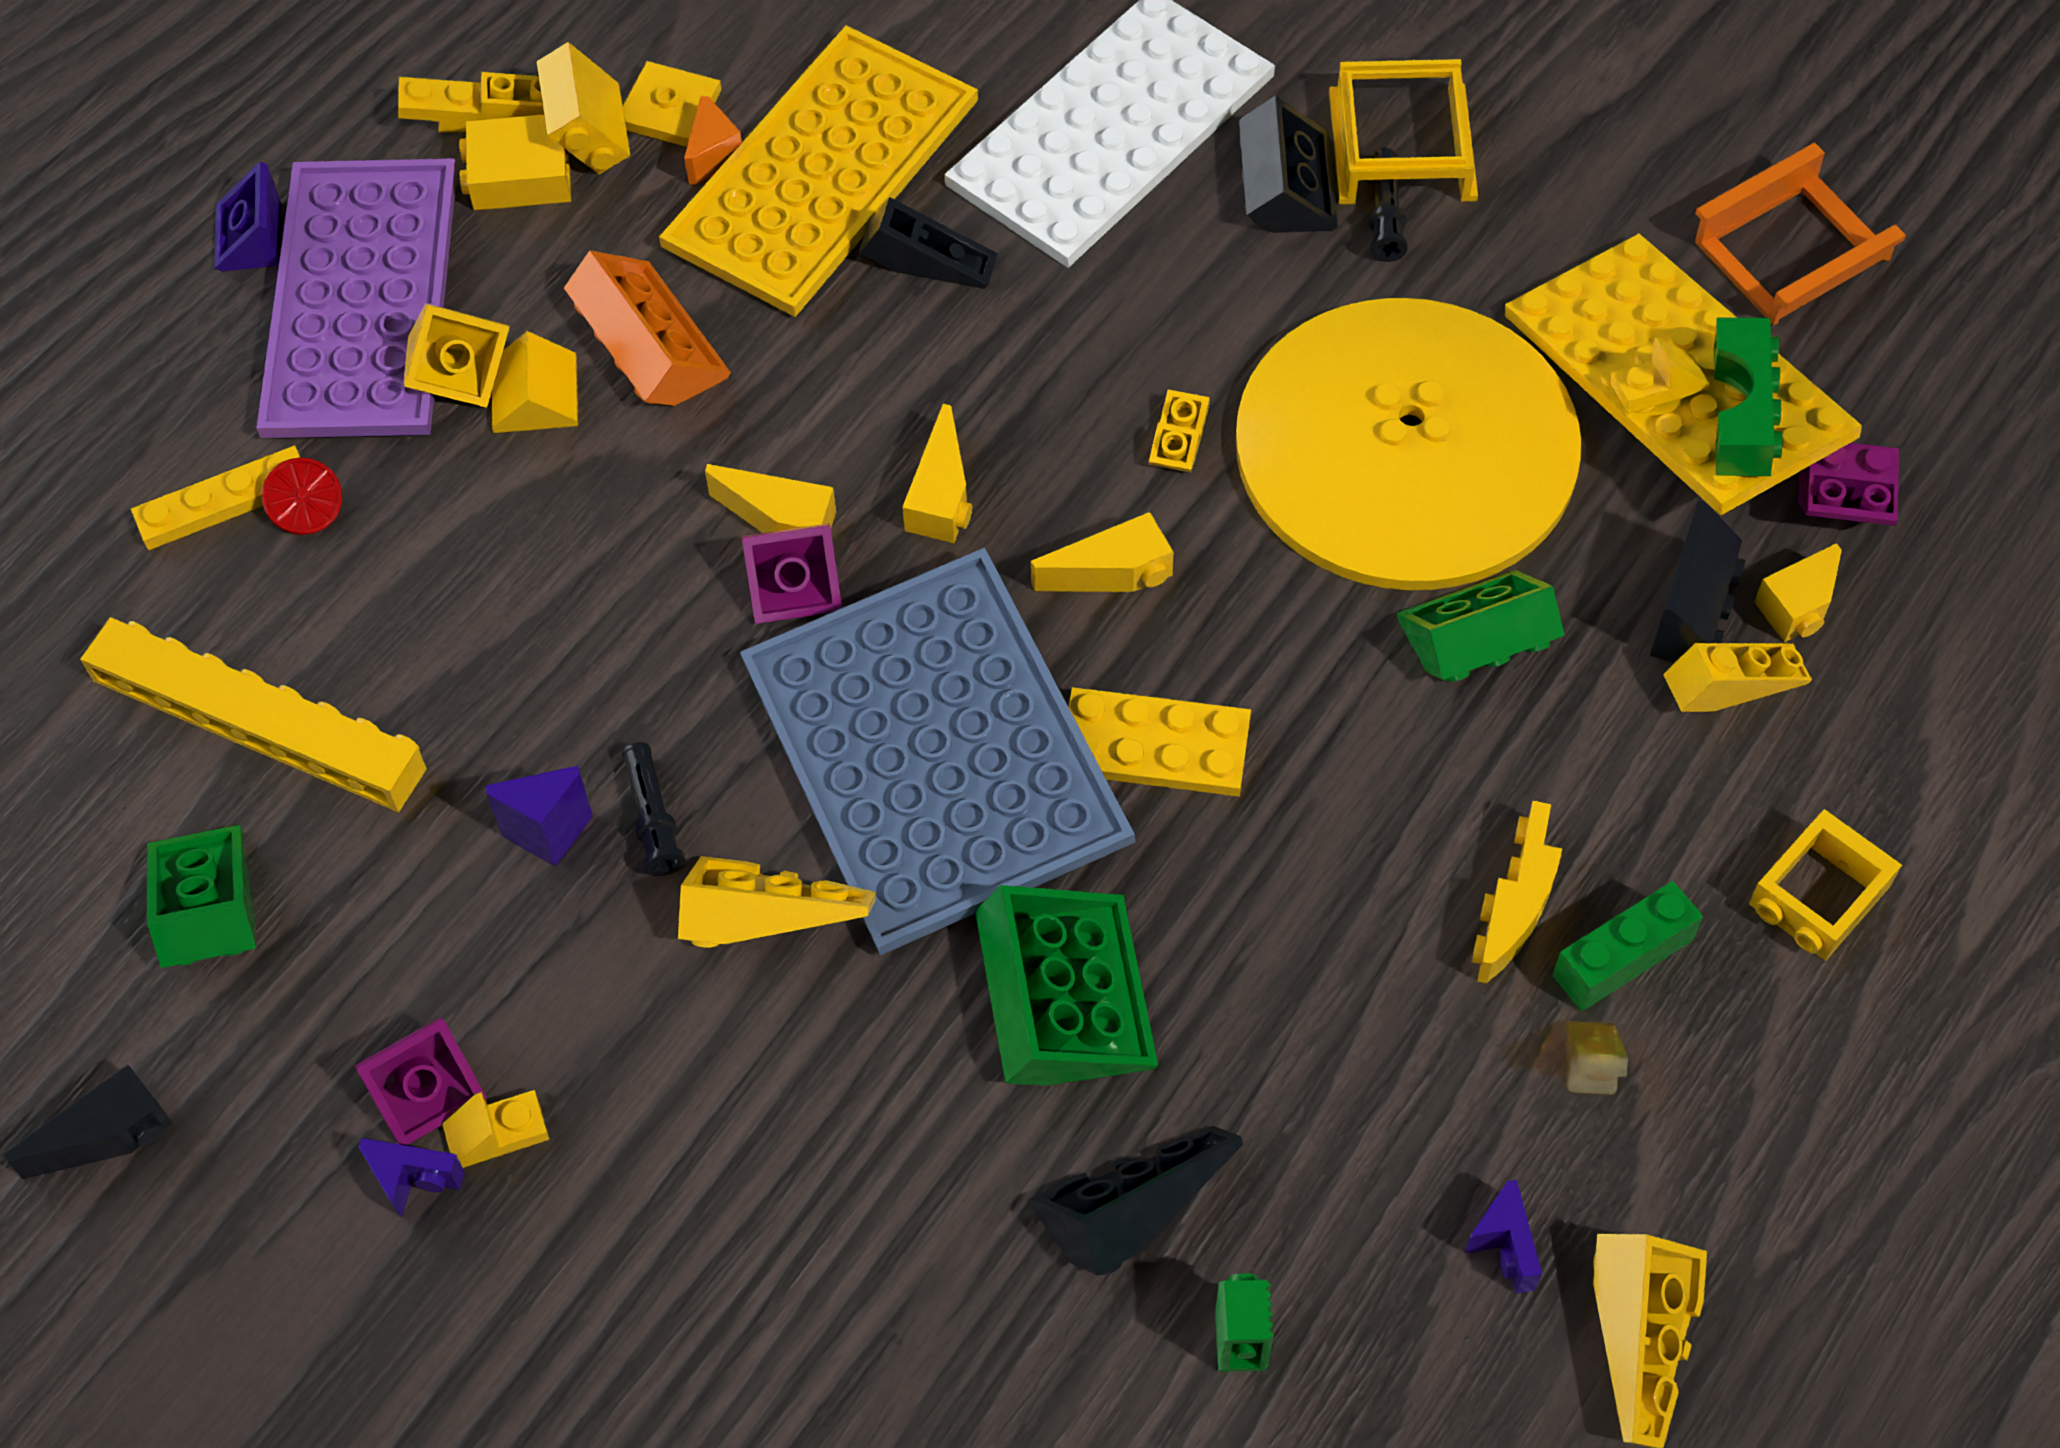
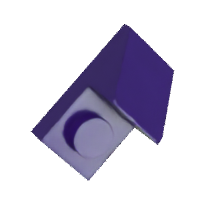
(401, 1165)
(1508, 1227)

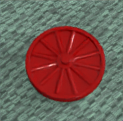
(301, 496)

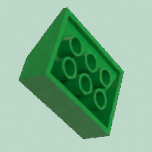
(1063, 985)

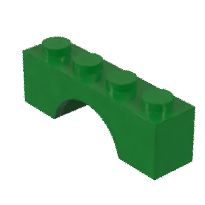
(1746, 432)

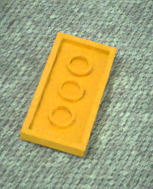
(1164, 740)

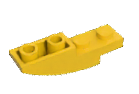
(459, 101)
(1519, 899)

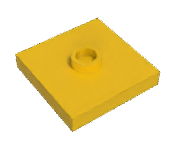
(666, 102)

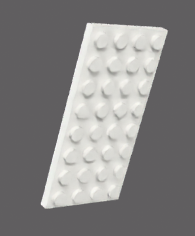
(1109, 127)

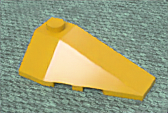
(735, 903)
(1645, 1304)

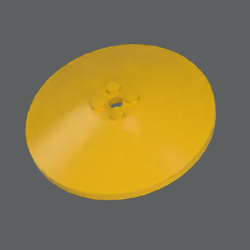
(1395, 499)

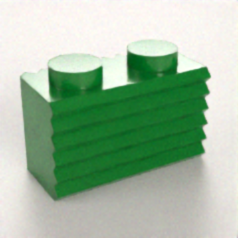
(1243, 1323)

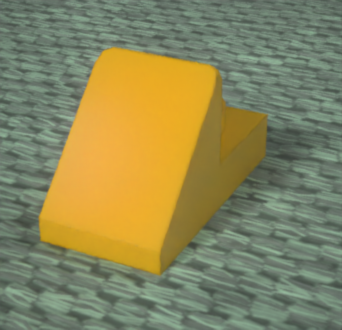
(1664, 379)
(491, 1130)

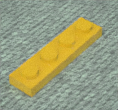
(206, 501)

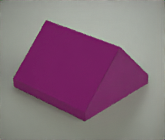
(792, 573)
(419, 1081)

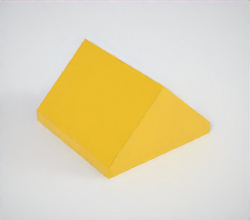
(454, 354)
(535, 386)

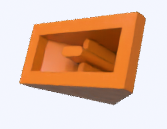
(710, 142)

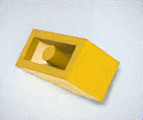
(1800, 594)

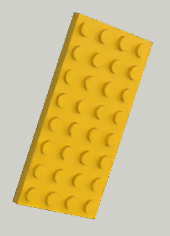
(818, 170)
(1607, 320)

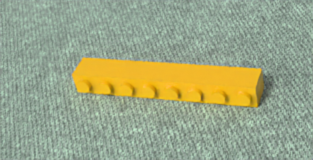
(255, 713)

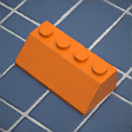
(644, 328)

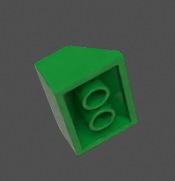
(1482, 625)

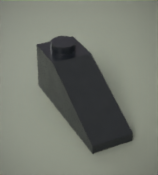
(925, 247)
(97, 1127)

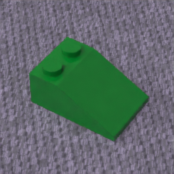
(199, 897)

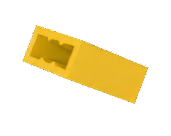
(583, 108)
(513, 164)

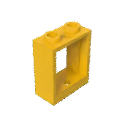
(1846, 851)

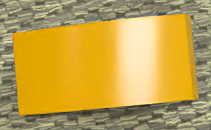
(1179, 431)

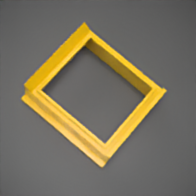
(1347, 162)

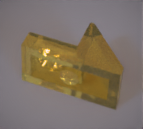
(1594, 1057)

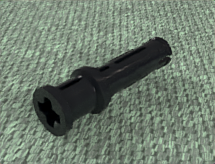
(1387, 218)
(655, 826)

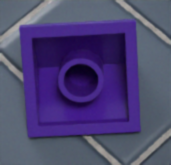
(249, 223)
(542, 811)

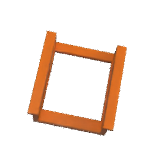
(1768, 190)

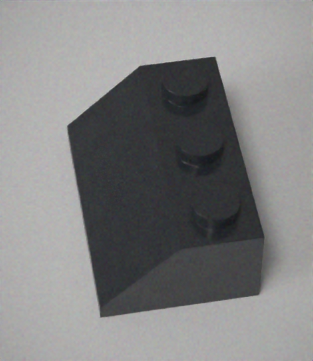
(1287, 170)
(1700, 586)

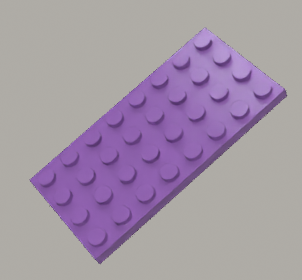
(352, 277)

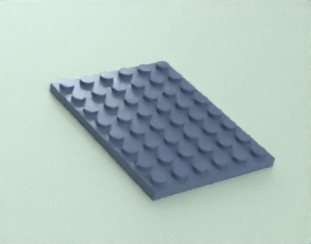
(935, 748)

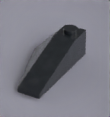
(1120, 1212)

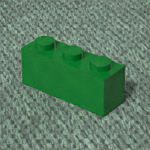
(1627, 946)

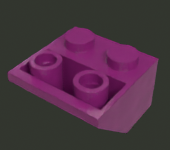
(1853, 485)

